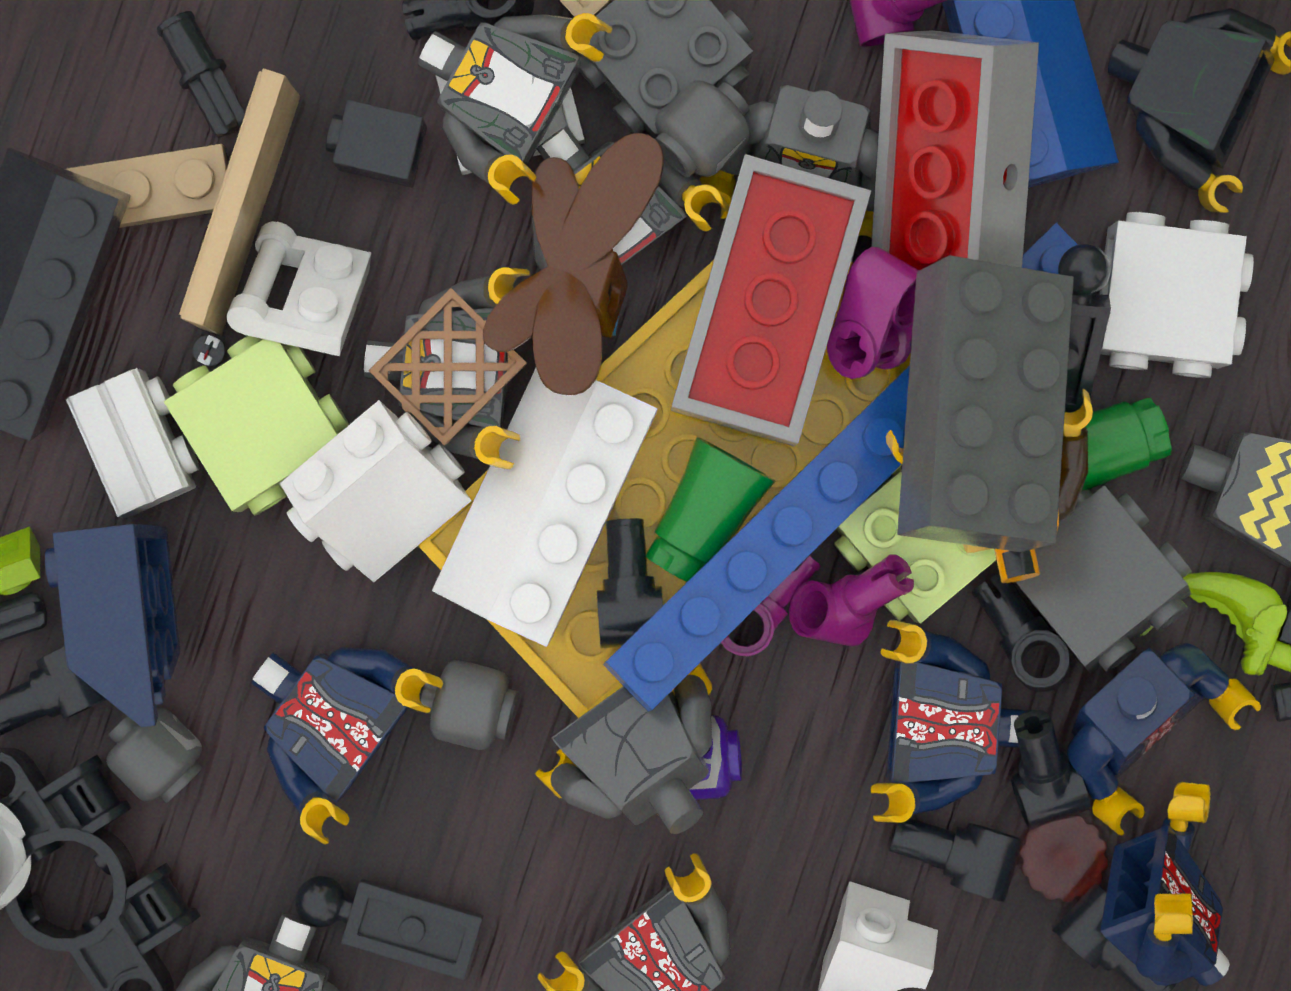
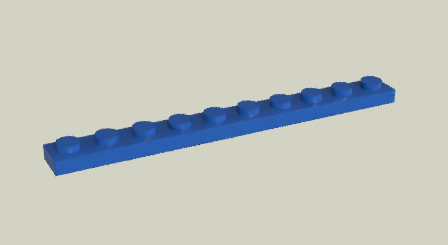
(779, 535)

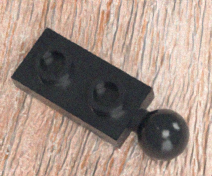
(1088, 318)
(394, 923)

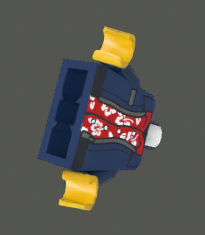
(1138, 712)
(333, 723)
(941, 724)
(1161, 903)

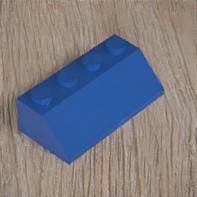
(1069, 115)

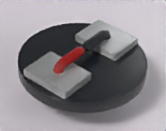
(208, 350)

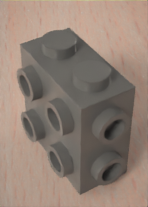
(661, 50)
(1106, 580)

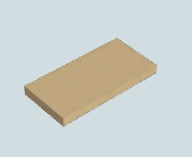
(240, 202)

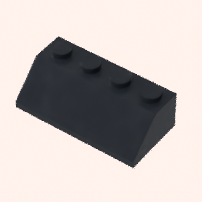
(51, 261)

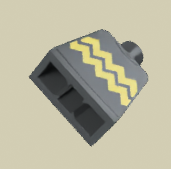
(1247, 490)

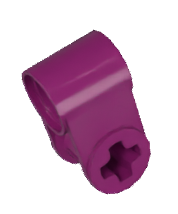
(874, 315)

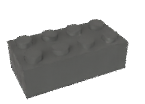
(985, 405)

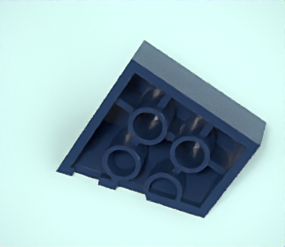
(118, 612)

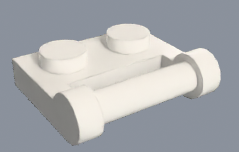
(320, 298)

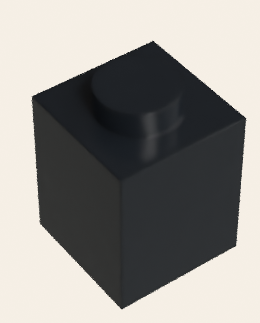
(377, 143)

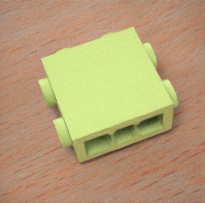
(254, 420)
(936, 566)

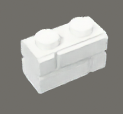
(133, 442)

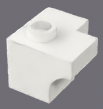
(877, 945)

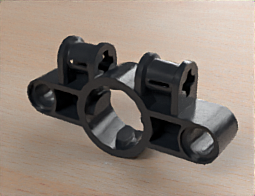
(142, 910)

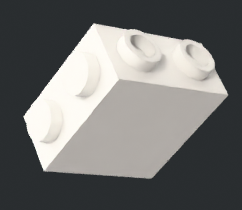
(1175, 294)
(375, 491)

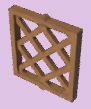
(412, 402)

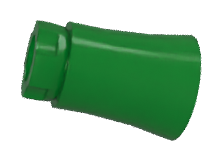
(1125, 440)
(706, 509)

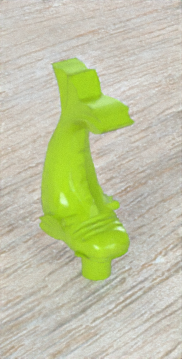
(1252, 609)

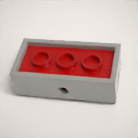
(954, 147)
(770, 300)

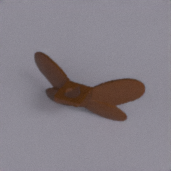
(568, 301)

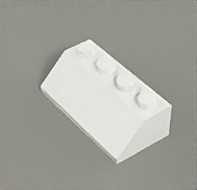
(544, 514)

